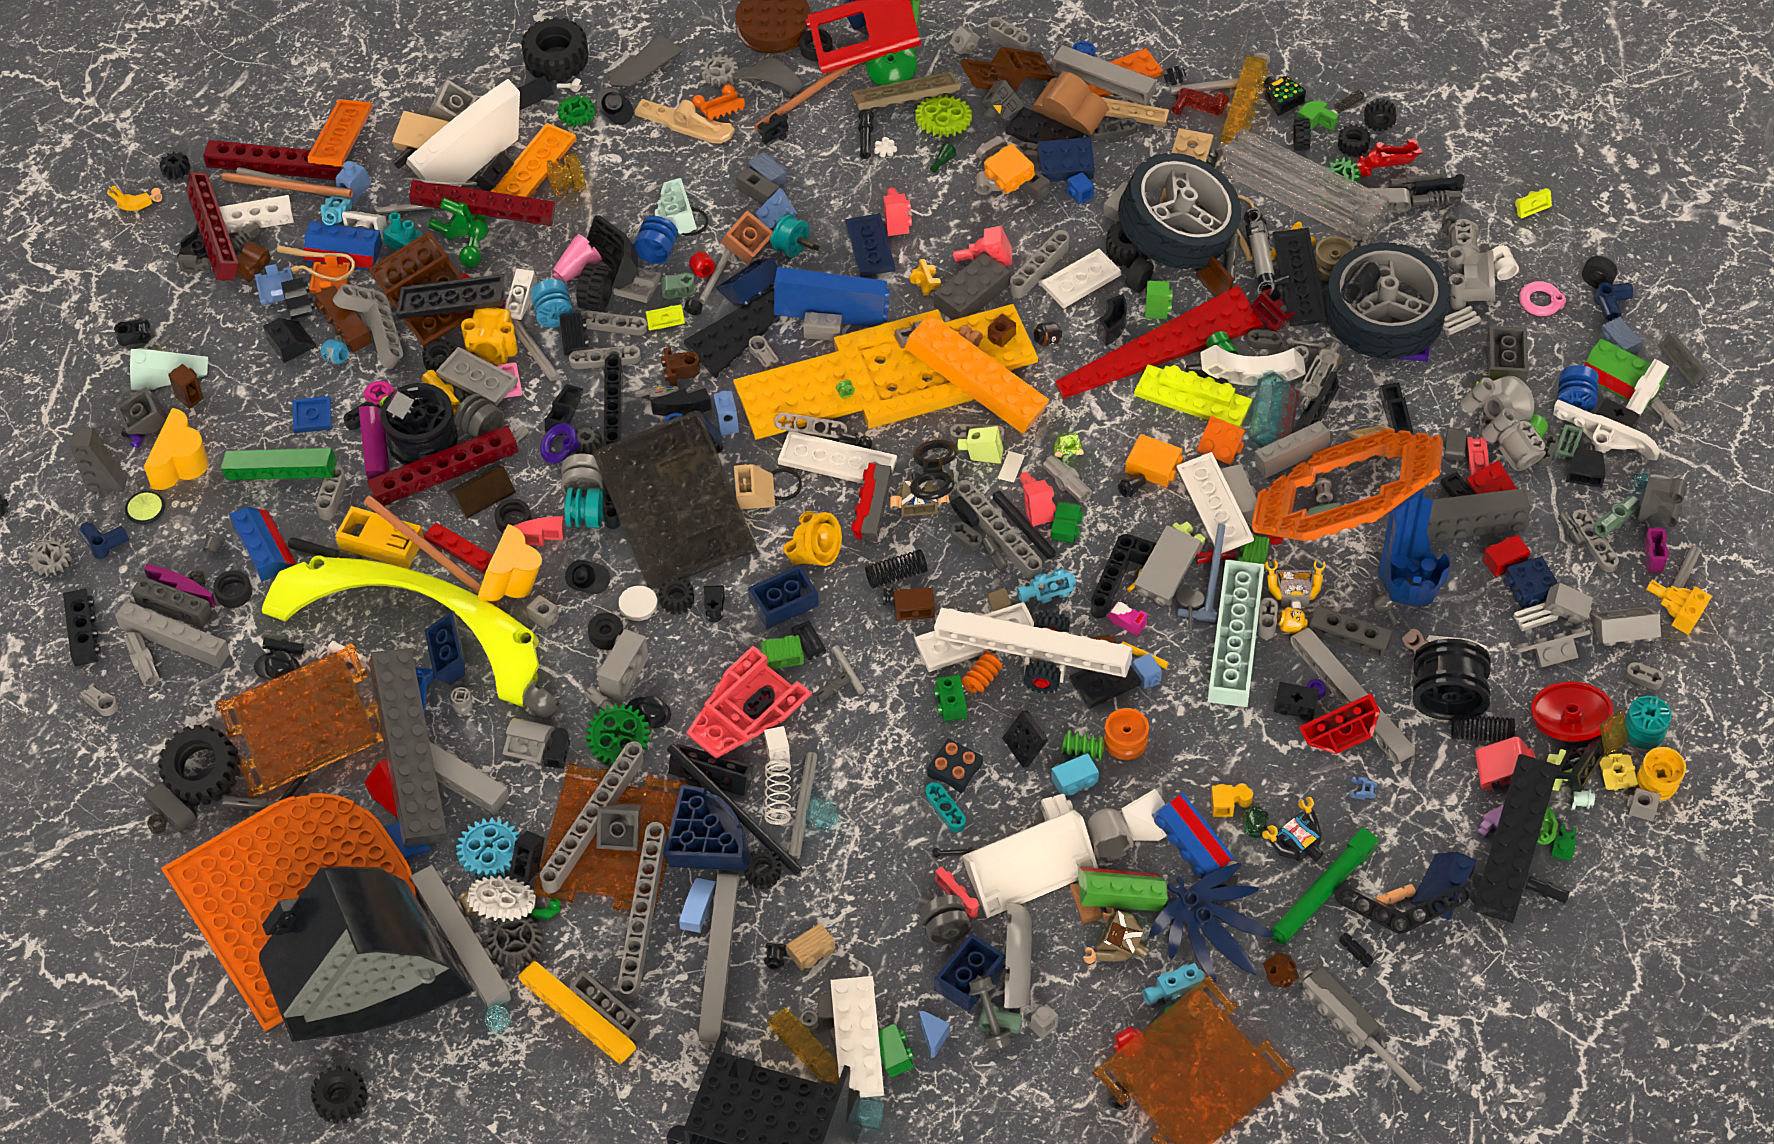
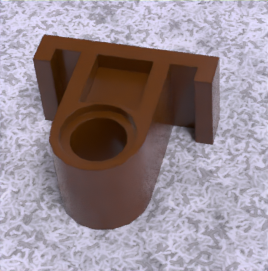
(679, 365)

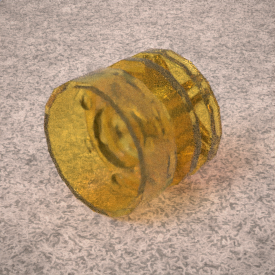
(567, 174)

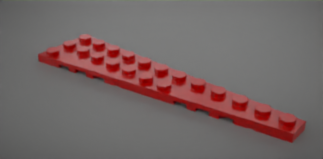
(1170, 341)

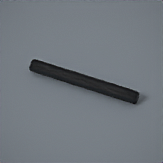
(1024, 525)

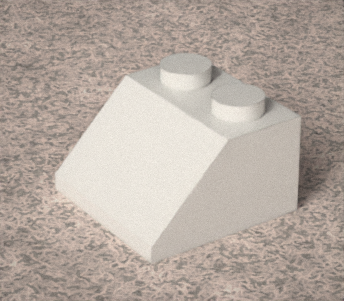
(365, 220)

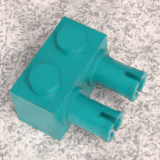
(399, 233)

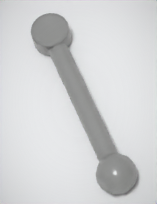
(1290, 341)

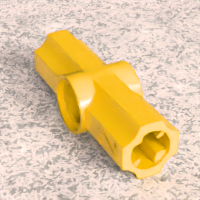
(431, 378)

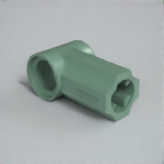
(1005, 1020)

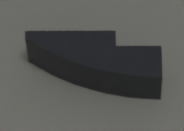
(681, 402)
(564, 406)
(1395, 407)

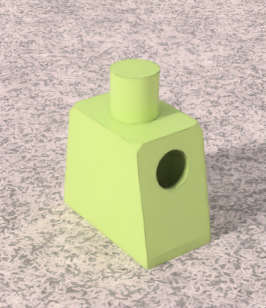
(983, 444)

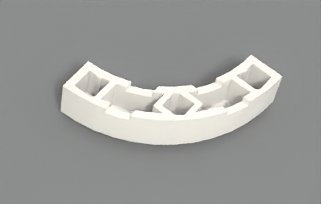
(1248, 369)

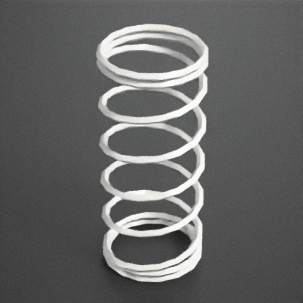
(777, 821)

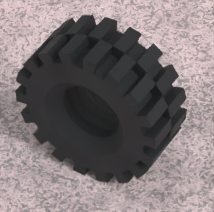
(334, 1081)

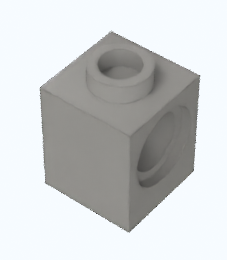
(539, 606)
(1645, 811)

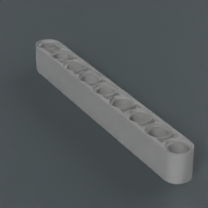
(1347, 689)
(588, 824)
(642, 919)
(718, 957)

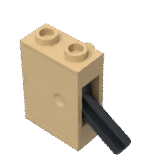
(413, 133)

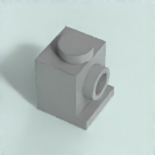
(1041, 1019)

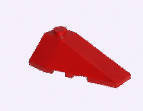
(380, 787)

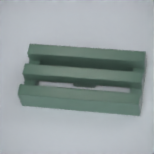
(1565, 454)

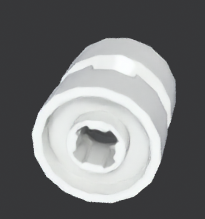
(1504, 263)

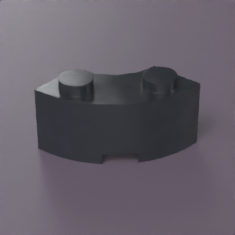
(1114, 321)

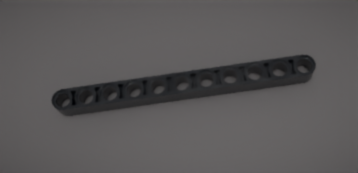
(612, 425)

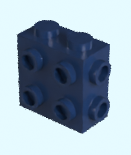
(1530, 581)

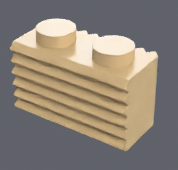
(811, 946)

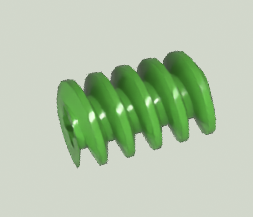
(1083, 745)

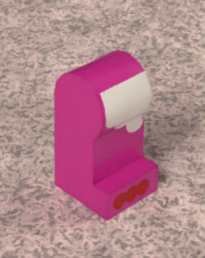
(1128, 618)

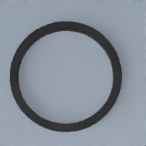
(705, 226)
(797, 476)

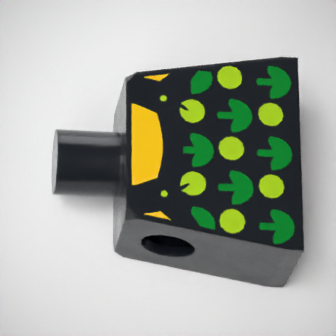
(1283, 94)

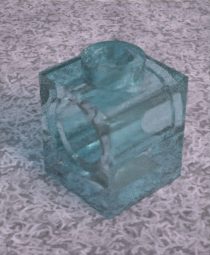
(821, 814)

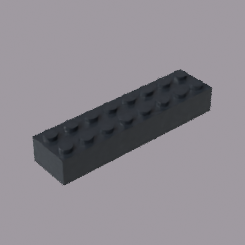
(1515, 838)

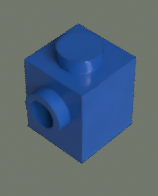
(1080, 188)

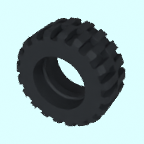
(551, 34)
(186, 744)

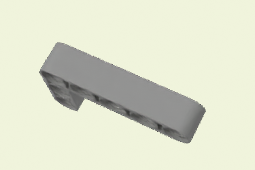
(380, 319)

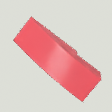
(542, 528)

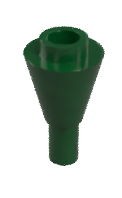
(945, 154)

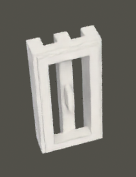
(1458, 317)
(1532, 614)

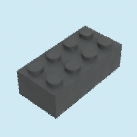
(972, 288)

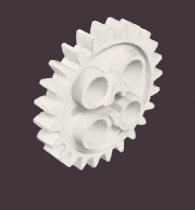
(501, 898)

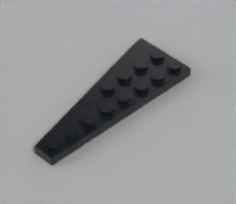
(730, 336)

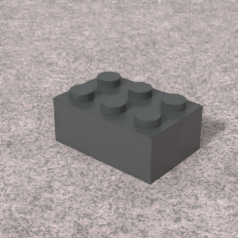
(1507, 352)

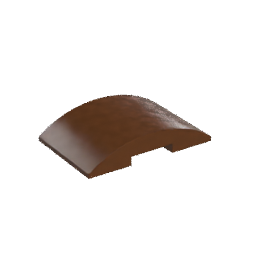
(418, 264)

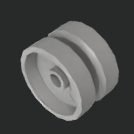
(580, 472)

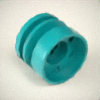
(587, 508)
(1647, 722)

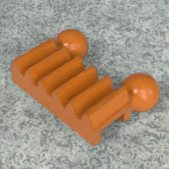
(719, 105)

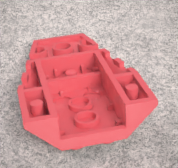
(723, 723)

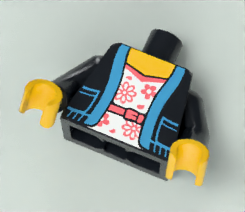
(1299, 836)

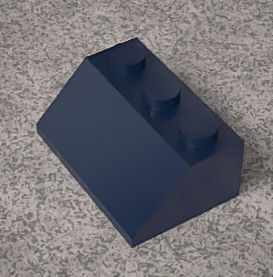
(749, 281)
(446, 649)
(1444, 873)

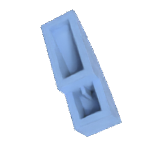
(697, 905)

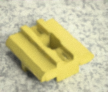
(1614, 780)

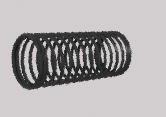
(1357, 280)
(870, 571)
(1455, 727)

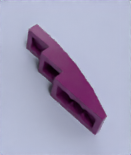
(178, 582)

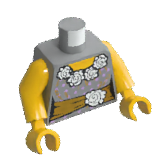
(1294, 587)

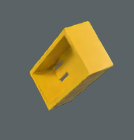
(376, 538)

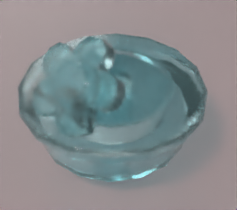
(1641, 478)
(497, 1018)

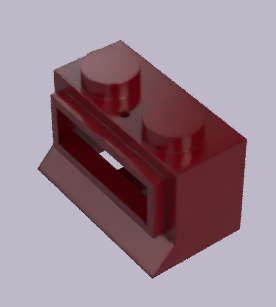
(1275, 307)

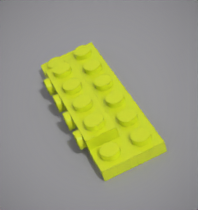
(1192, 394)

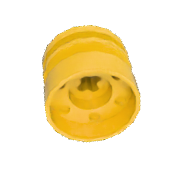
(1662, 764)

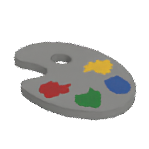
(656, 392)

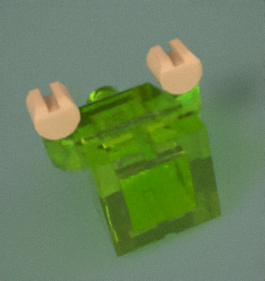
(1068, 443)

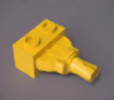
(1682, 604)

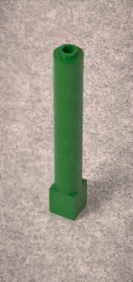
(1356, 853)

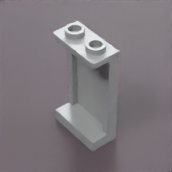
(1167, 565)

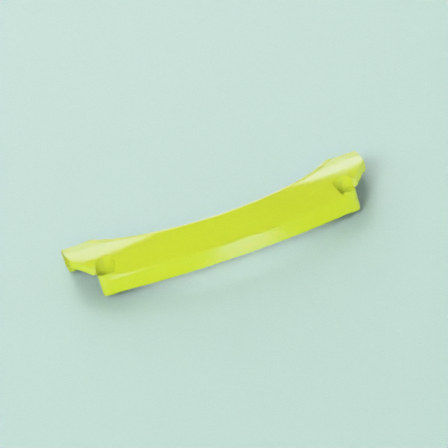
(499, 633)

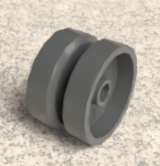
(945, 919)

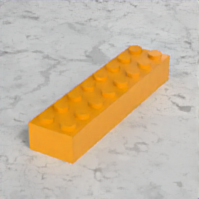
(976, 373)

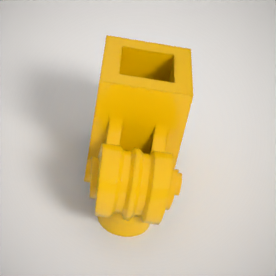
(1225, 796)

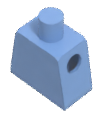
(353, 177)
(723, 406)

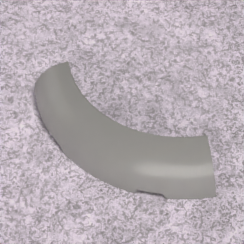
(1018, 957)

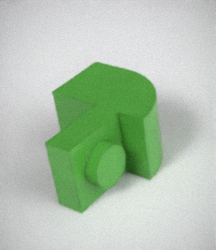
(1318, 114)

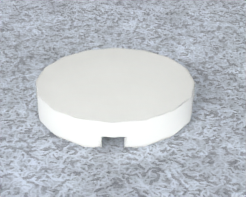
(638, 603)

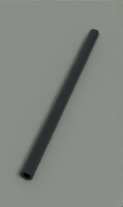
(755, 829)

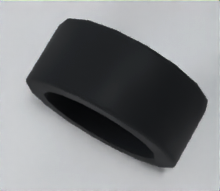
(807, 38)
(509, 506)
(232, 577)

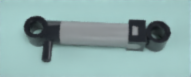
(1259, 236)

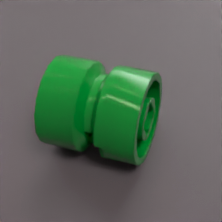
(1223, 341)

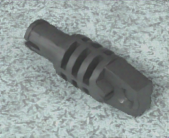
(1436, 198)
(246, 235)

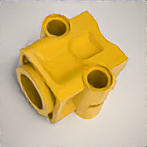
(490, 335)

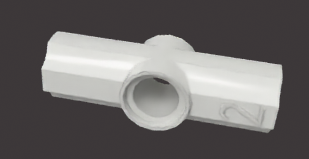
(1647, 386)

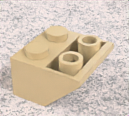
(753, 487)

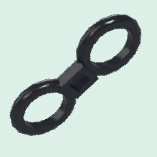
(933, 469)

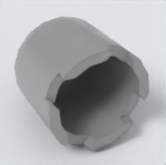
(1109, 834)

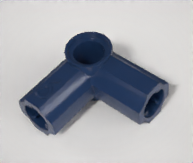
(1609, 294)
(102, 543)

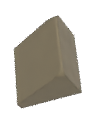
(998, 599)

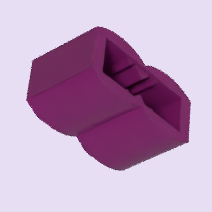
(1655, 550)

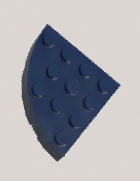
(705, 833)

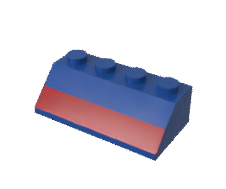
(357, 242)
(261, 541)
(1192, 836)

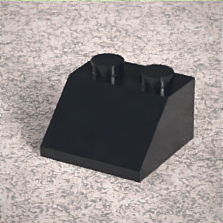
(288, 338)

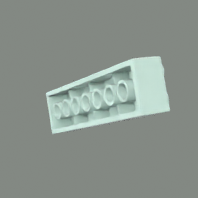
(1236, 633)

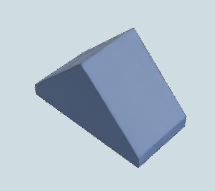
(934, 1031)

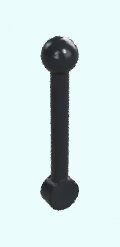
(936, 852)

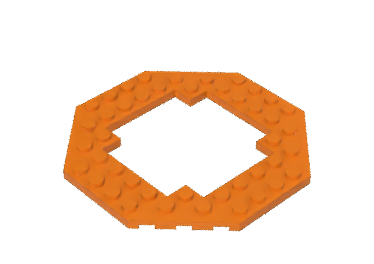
(1419, 466)

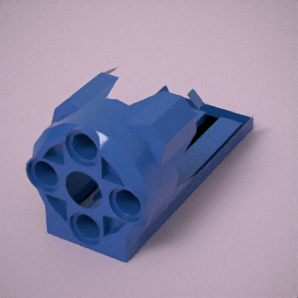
(1409, 554)

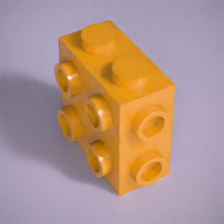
(1009, 169)

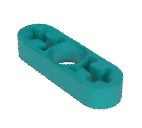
(946, 816)

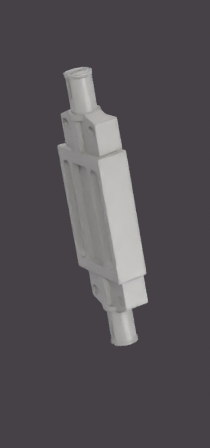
(1326, 361)

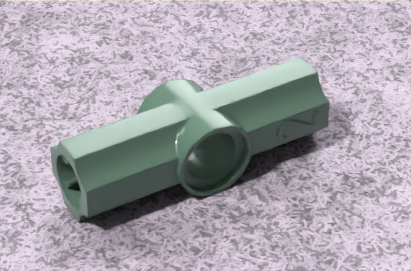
(1616, 516)

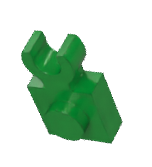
(1564, 844)

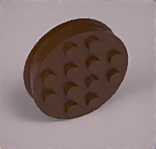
(771, 24)

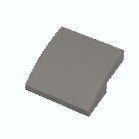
(642, 287)

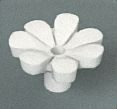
(885, 147)

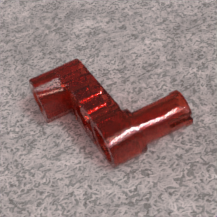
(1201, 101)

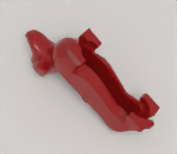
(1388, 156)

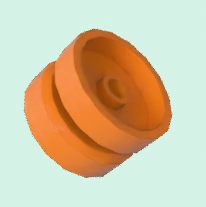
(1126, 734)

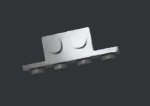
(1554, 651)

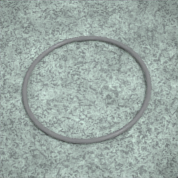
(442, 182)

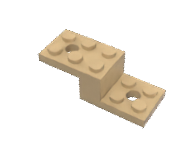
(1185, 138)

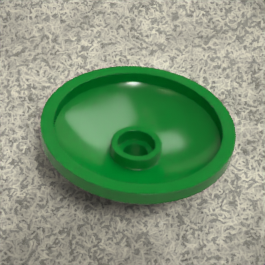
(887, 72)

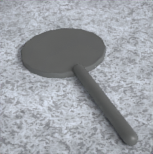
(1190, 599)

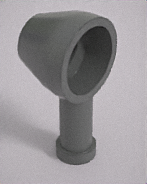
(1383, 604)

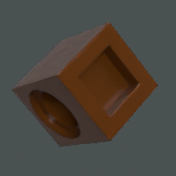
(1001, 330)

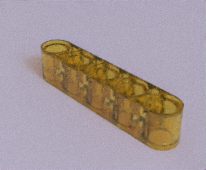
(804, 1045)

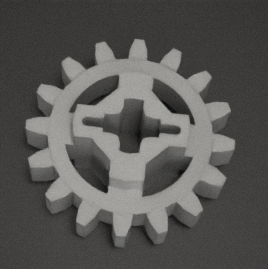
(718, 70)
(41, 560)

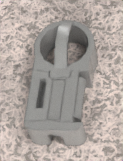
(765, 355)
(97, 700)

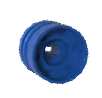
(655, 239)
(1579, 387)

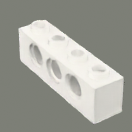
(264, 212)

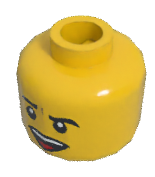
(1292, 620)

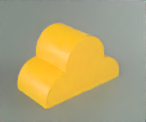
(176, 453)
(511, 568)

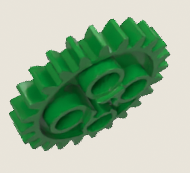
(622, 718)

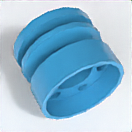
(550, 301)

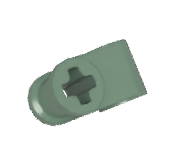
(676, 287)

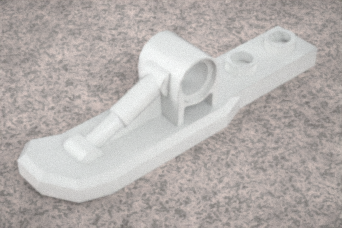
(1608, 431)

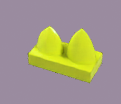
(1533, 202)
(665, 317)

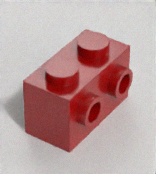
(1504, 554)

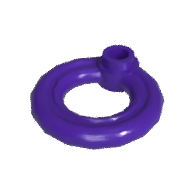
(569, 443)

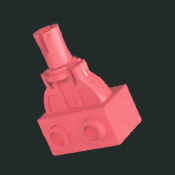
(896, 213)
(993, 244)
(1038, 500)

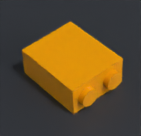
(1154, 460)

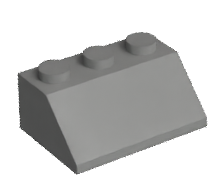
(1626, 625)

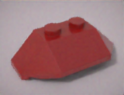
(1343, 726)

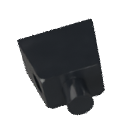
(1587, 467)

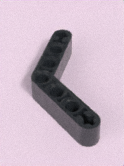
(1394, 914)

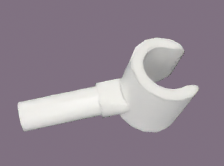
(574, 86)

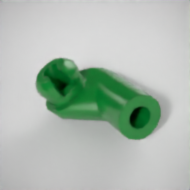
(550, 911)

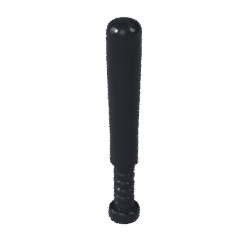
(312, 548)

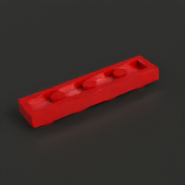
(458, 547)

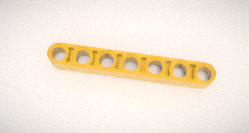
(577, 1012)

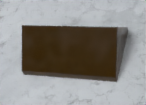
(482, 491)

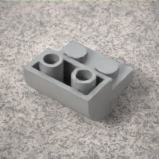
(527, 740)

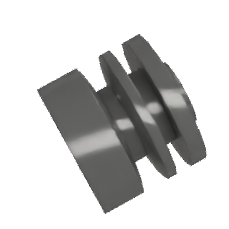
(478, 416)

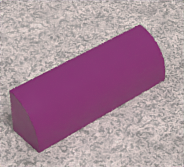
(373, 442)

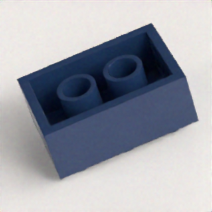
(1065, 158)
(783, 596)
(970, 960)

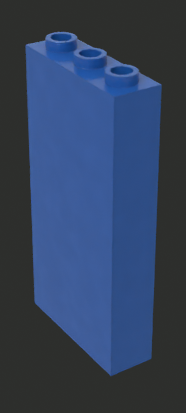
(855, 298)

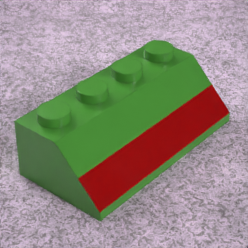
(1618, 369)
(1122, 889)

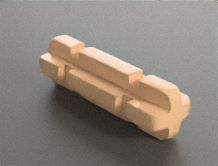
(1397, 894)

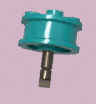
(791, 236)

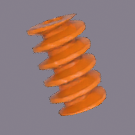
(981, 673)

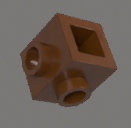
(1281, 970)

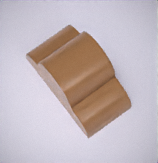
(1071, 103)

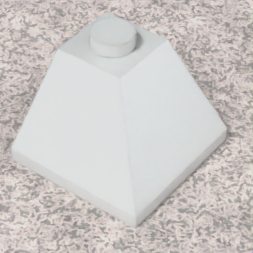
(1140, 820)

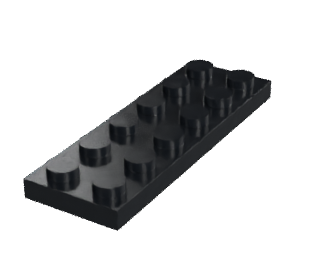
(1303, 292)
(451, 296)

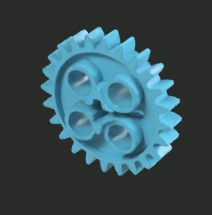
(488, 848)

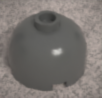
(539, 701)

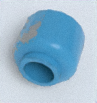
(334, 351)

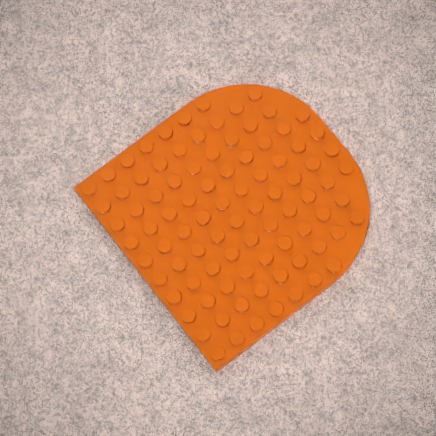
(269, 858)

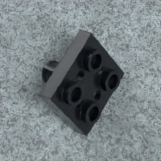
(1030, 738)

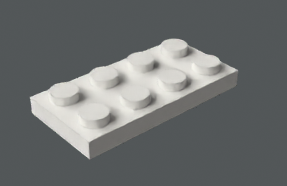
(1081, 278)

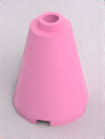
(575, 258)

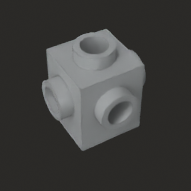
(964, 40)

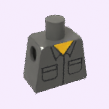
(1000, 102)

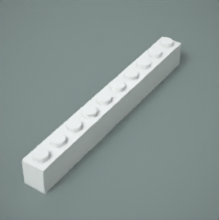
(1033, 642)

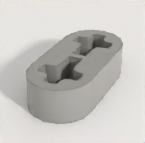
(990, 148)
(1645, 676)

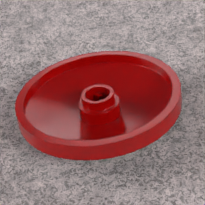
(1571, 711)

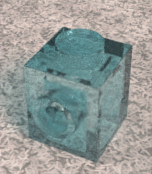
(871, 1114)

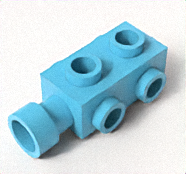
(333, 209)
(1050, 587)
(1184, 980)

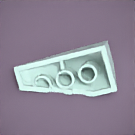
(675, 206)
(152, 367)

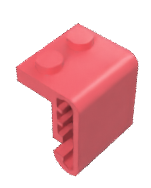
(1499, 761)

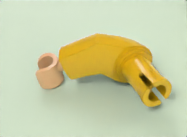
(134, 203)

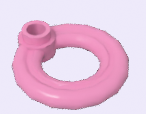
(1557, 299)

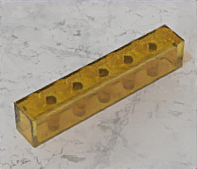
(1245, 97)

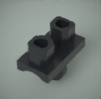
(776, 129)

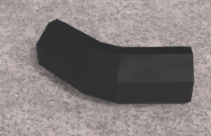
(615, 251)

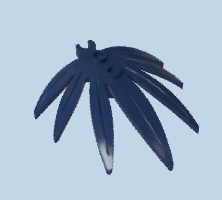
(1197, 911)

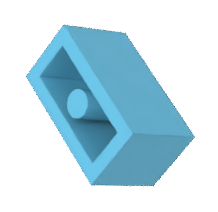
(1075, 775)

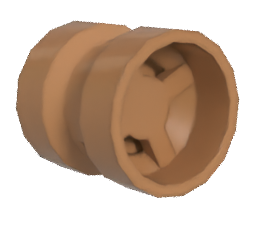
(973, 336)

